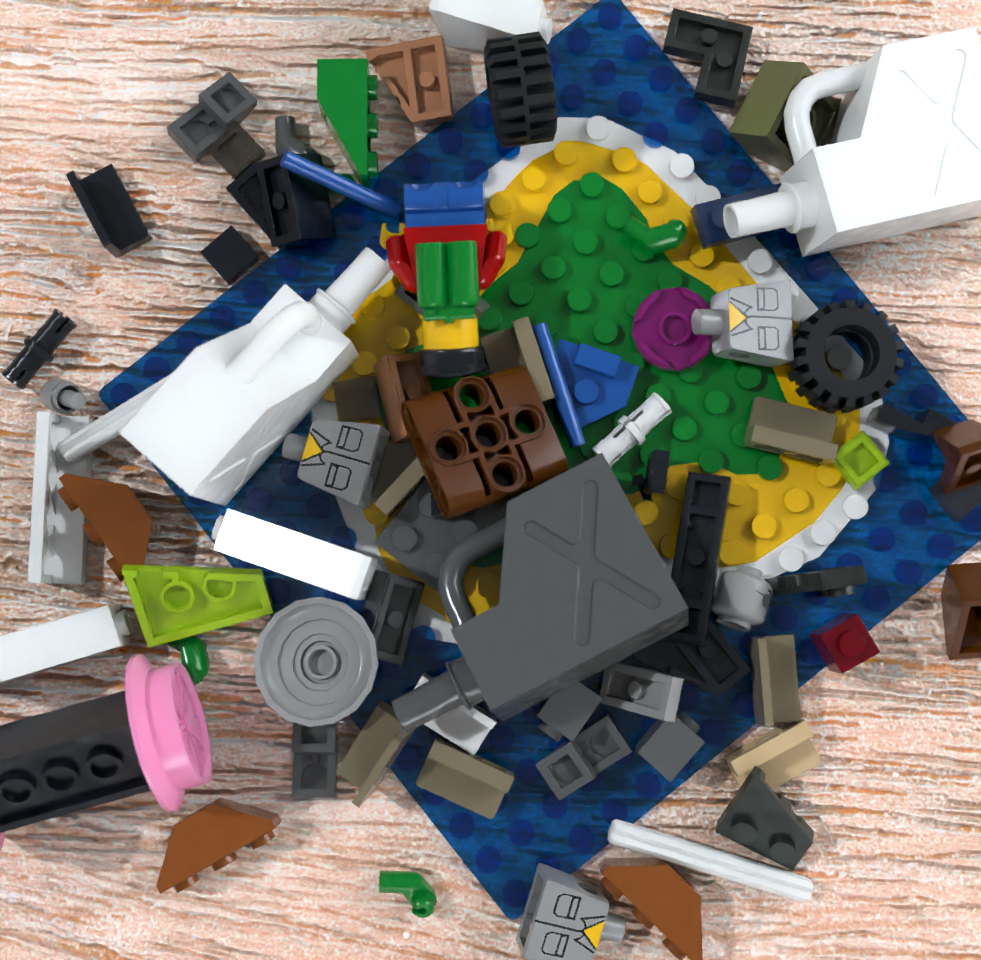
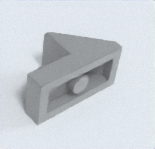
(641, 691)

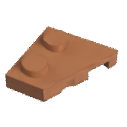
(417, 78)

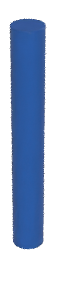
(340, 184)
(557, 380)

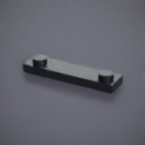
(699, 552)

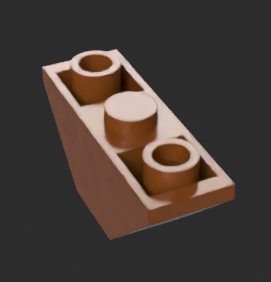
(113, 518)
(211, 839)
(660, 899)

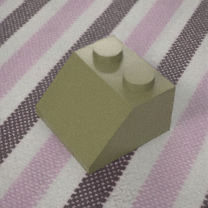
(761, 120)

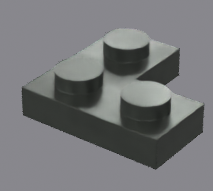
(720, 48)

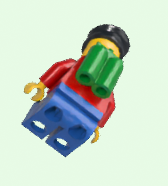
(447, 262)

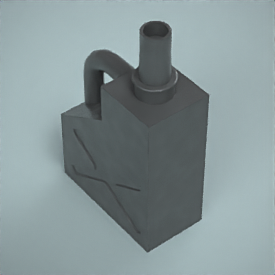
(572, 598)

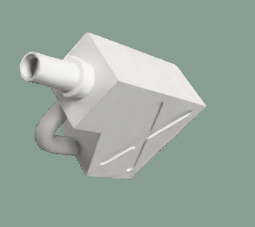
(897, 155)
(252, 386)

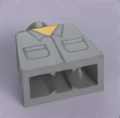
(750, 323)
(340, 458)
(565, 918)

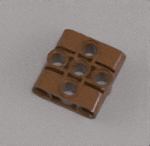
(445, 422)

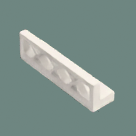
(56, 533)

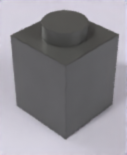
(567, 711)
(670, 744)

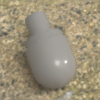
(62, 396)

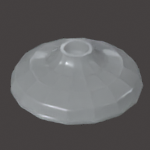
(316, 661)

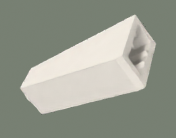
(294, 554)
(63, 642)

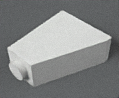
(472, 22)

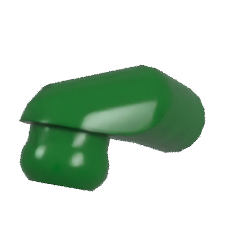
(193, 656)

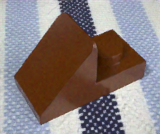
(962, 452)

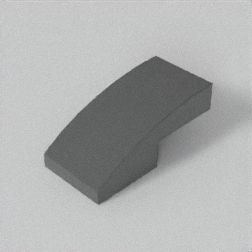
(217, 110)
(315, 761)
(579, 761)

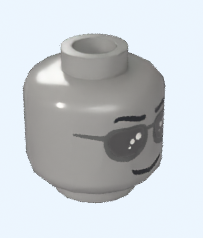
(741, 598)

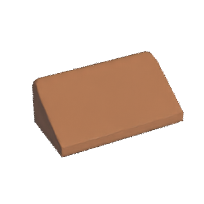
(397, 383)

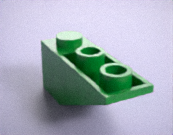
(345, 106)

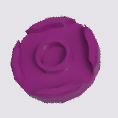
(665, 332)

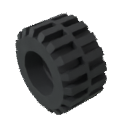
(520, 89)
(872, 338)

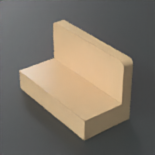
(779, 753)

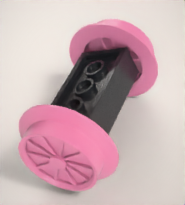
(107, 749)

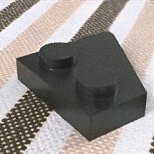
(827, 582)
(765, 822)

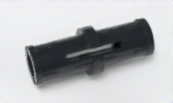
(39, 349)

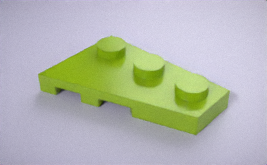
(194, 600)

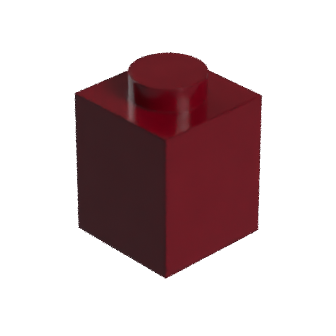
(844, 643)

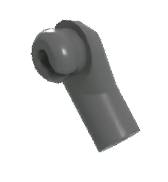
(286, 137)

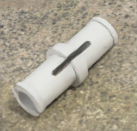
(632, 429)

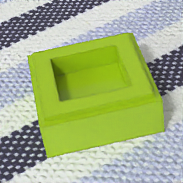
(859, 460)

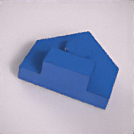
(595, 380)

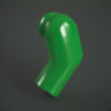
(656, 239)
(413, 887)

